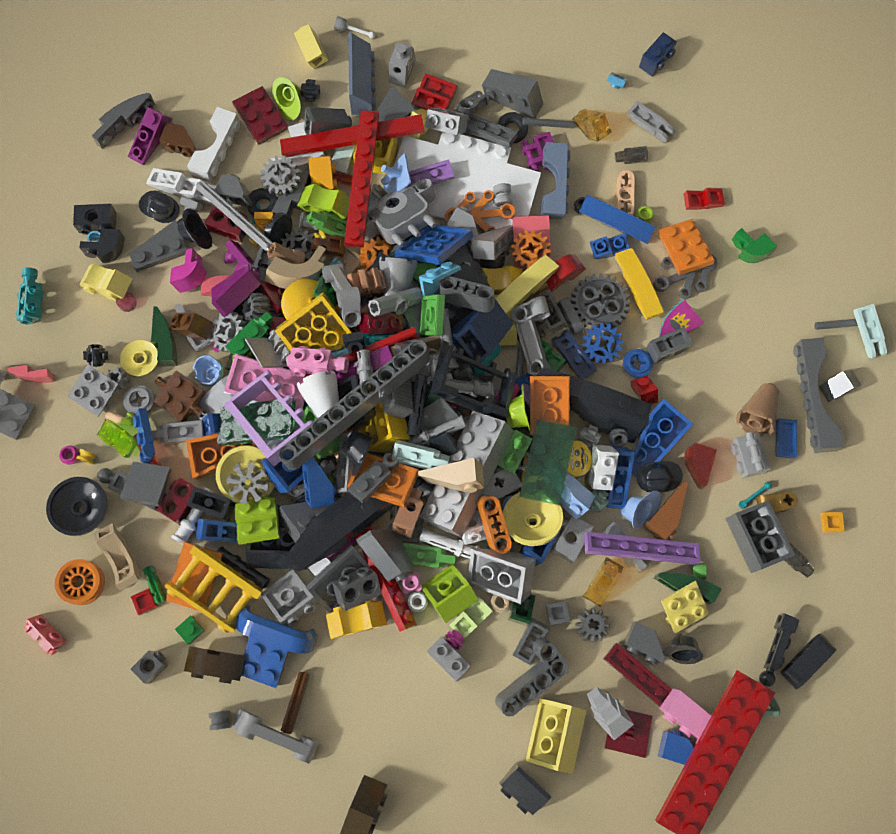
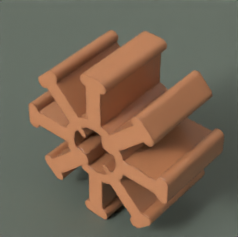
(368, 282)

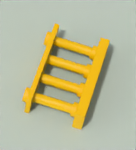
(216, 567)

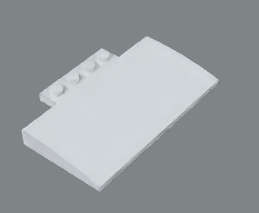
(476, 168)

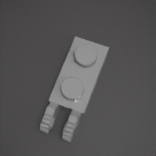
(650, 121)

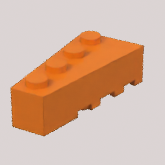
(205, 454)

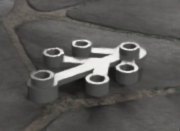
(666, 281)

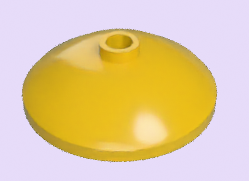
(297, 296)

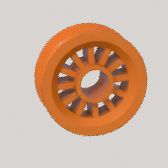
(69, 568)

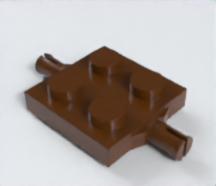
(180, 396)

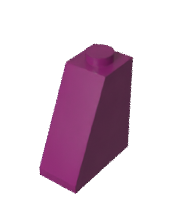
(235, 289)

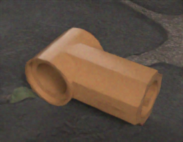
(291, 256)

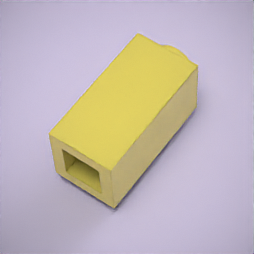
(311, 46)

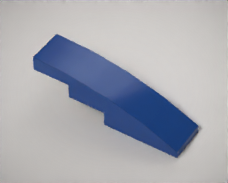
(617, 219)

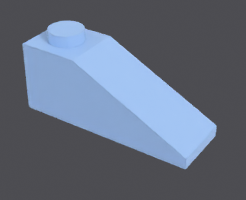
(575, 497)

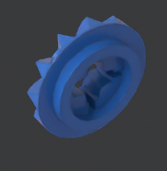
(642, 357)

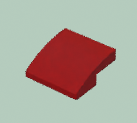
(434, 93)

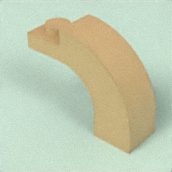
(283, 273)
(119, 556)

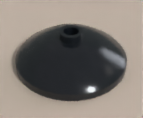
(68, 497)

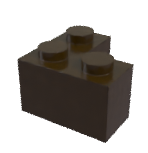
(364, 807)

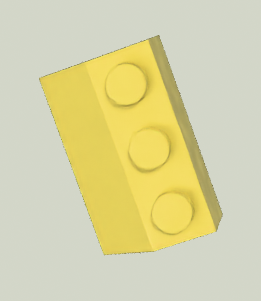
(556, 736)

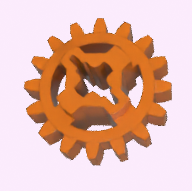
(529, 242)
(373, 249)

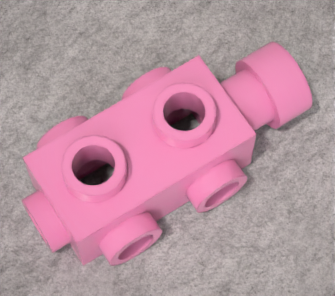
(311, 361)

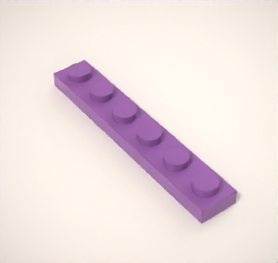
(641, 548)

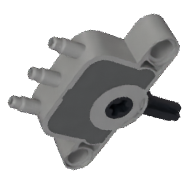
(401, 212)

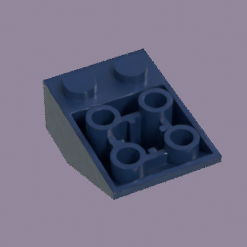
(481, 331)

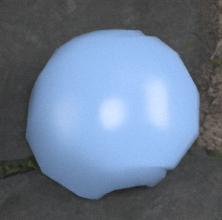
(208, 370)

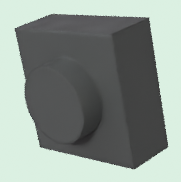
(557, 613)

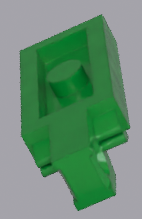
(254, 329)

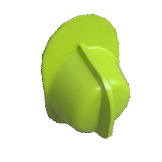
(287, 97)
(516, 413)

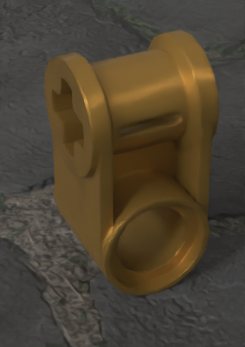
(776, 501)

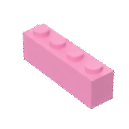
(685, 713)

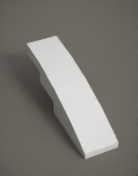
(177, 184)

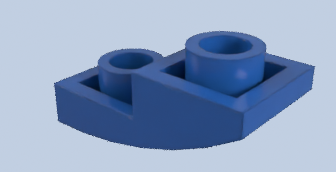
(608, 247)

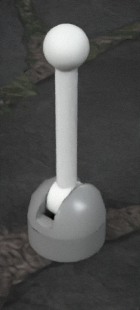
(341, 25)

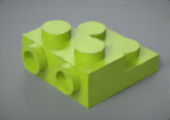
(257, 520)

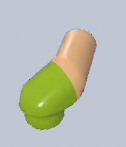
(118, 419)

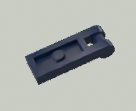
(574, 355)

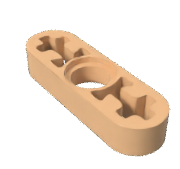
(629, 189)

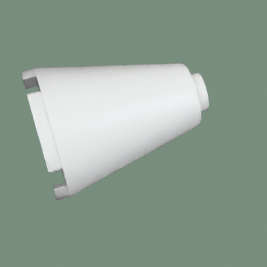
(320, 392)

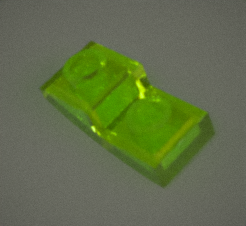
(117, 437)

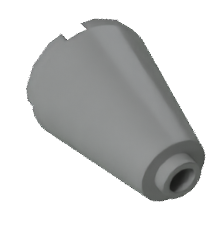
(397, 273)

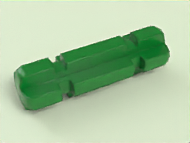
(154, 584)

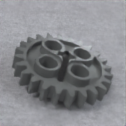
(595, 287)

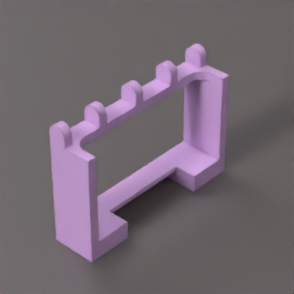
(247, 395)

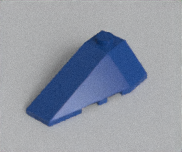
(659, 435)

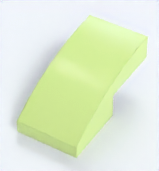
(471, 617)

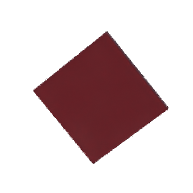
(635, 739)

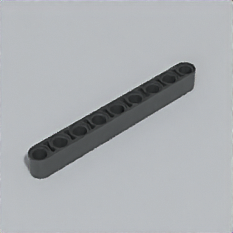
(345, 405)

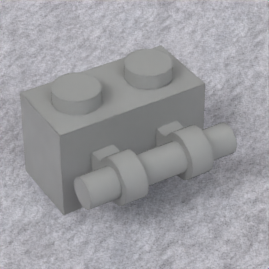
(750, 455)

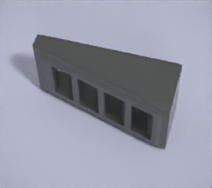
(544, 628)

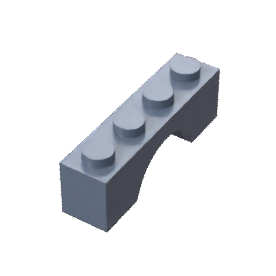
(555, 159)

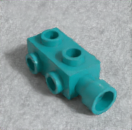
(33, 296)

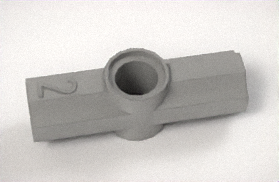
(395, 301)

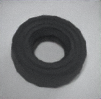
(513, 117)
(262, 193)

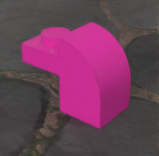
(190, 274)

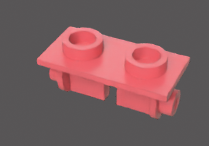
(39, 627)

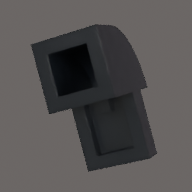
(107, 249)

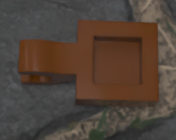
(333, 244)

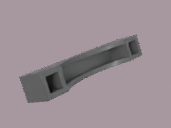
(825, 434)

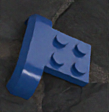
(269, 646)

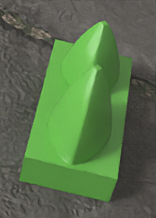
(514, 452)

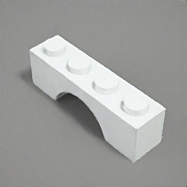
(205, 163)

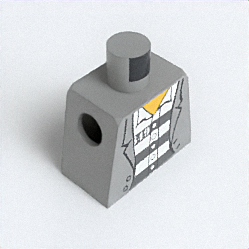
(403, 58)

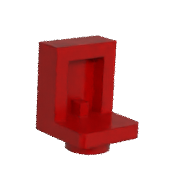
(645, 389)

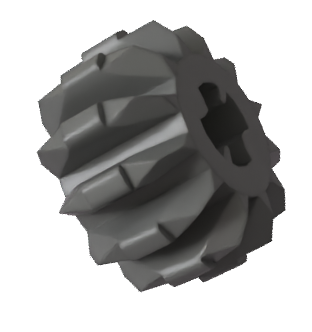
(255, 305)
(594, 618)

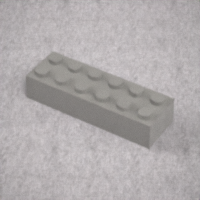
(485, 441)

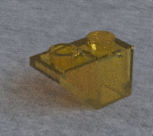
(592, 124)

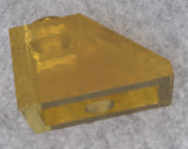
(603, 581)

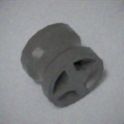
(219, 720)

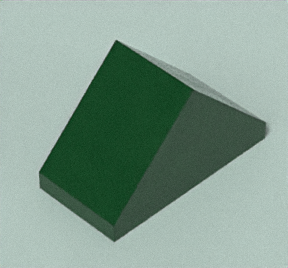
(522, 612)

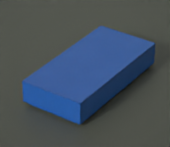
(786, 438)

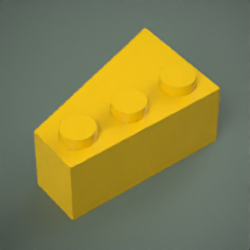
(387, 430)

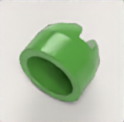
(699, 571)

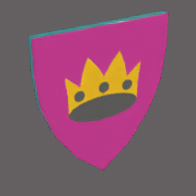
(680, 316)

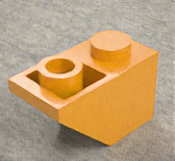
(322, 172)

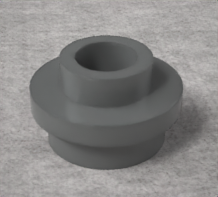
(618, 442)

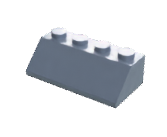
(361, 75)

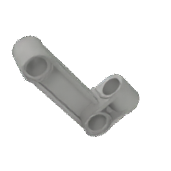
(347, 296)
(535, 310)
(250, 725)

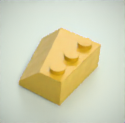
(314, 326)

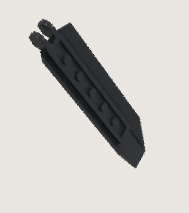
(338, 526)

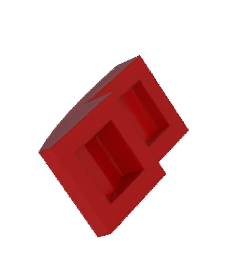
(704, 199)

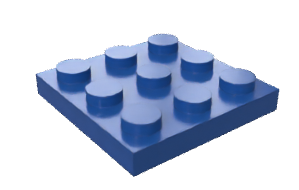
(434, 244)

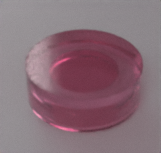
(127, 303)

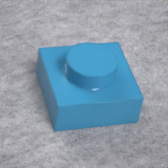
(616, 80)

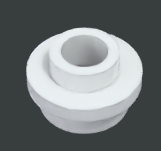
(415, 595)

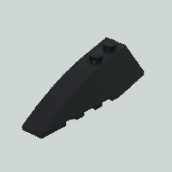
(605, 406)

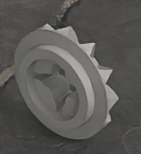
(131, 396)

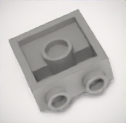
(289, 599)

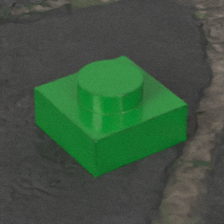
(189, 630)

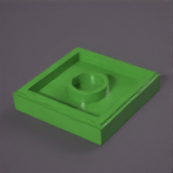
(432, 315)

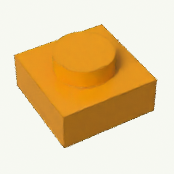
(263, 218)
(832, 522)

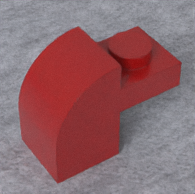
(568, 269)

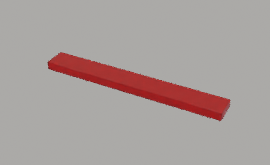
(348, 136)

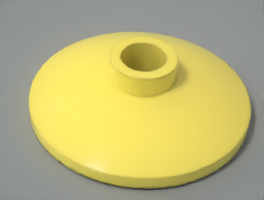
(133, 352)

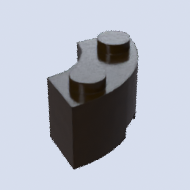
(215, 664)

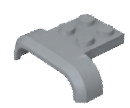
(13, 411)

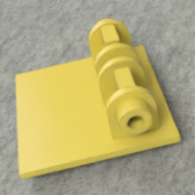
(684, 607)

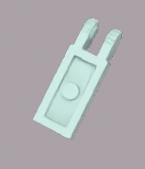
(870, 330)

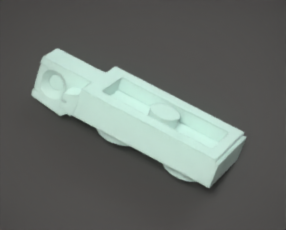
(418, 455)

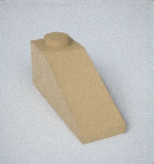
(460, 475)

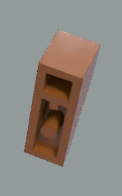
(667, 517)

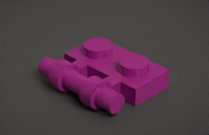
(538, 144)

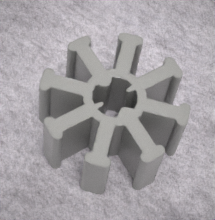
(255, 482)

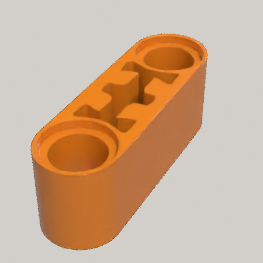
(491, 532)

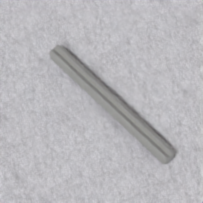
(234, 215)

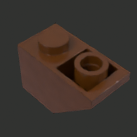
(176, 139)
(191, 325)

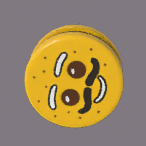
(580, 459)

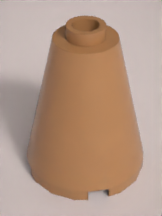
(760, 411)

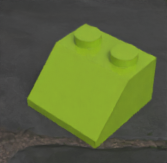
(449, 593)

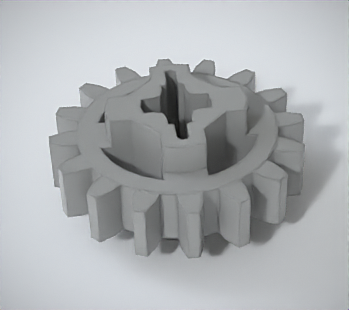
(272, 177)
(225, 330)

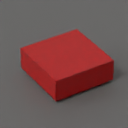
(144, 602)

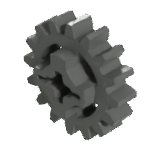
(299, 241)

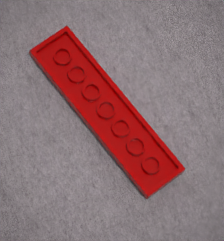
(715, 755)

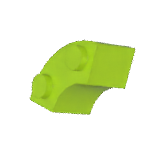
(323, 200)

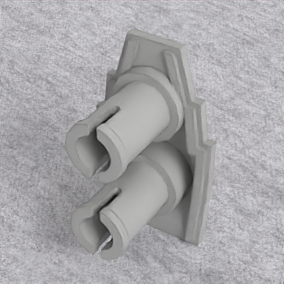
(609, 713)

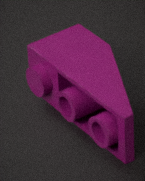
(148, 135)

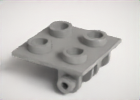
(269, 351)
(93, 390)

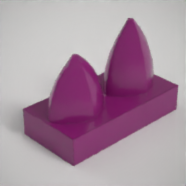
(236, 253)

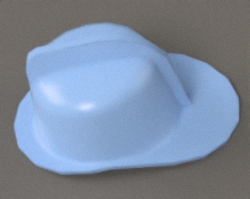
(641, 509)

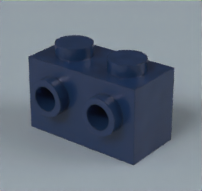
(658, 54)

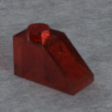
(699, 463)

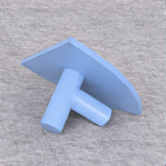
(396, 177)

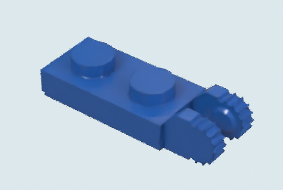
(144, 435)

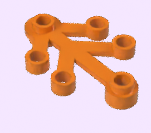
(478, 213)

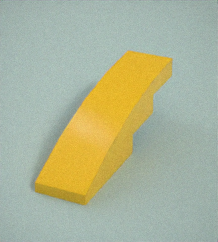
(639, 284)

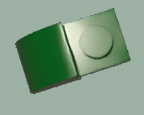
(753, 250)

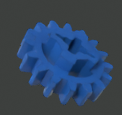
(609, 340)

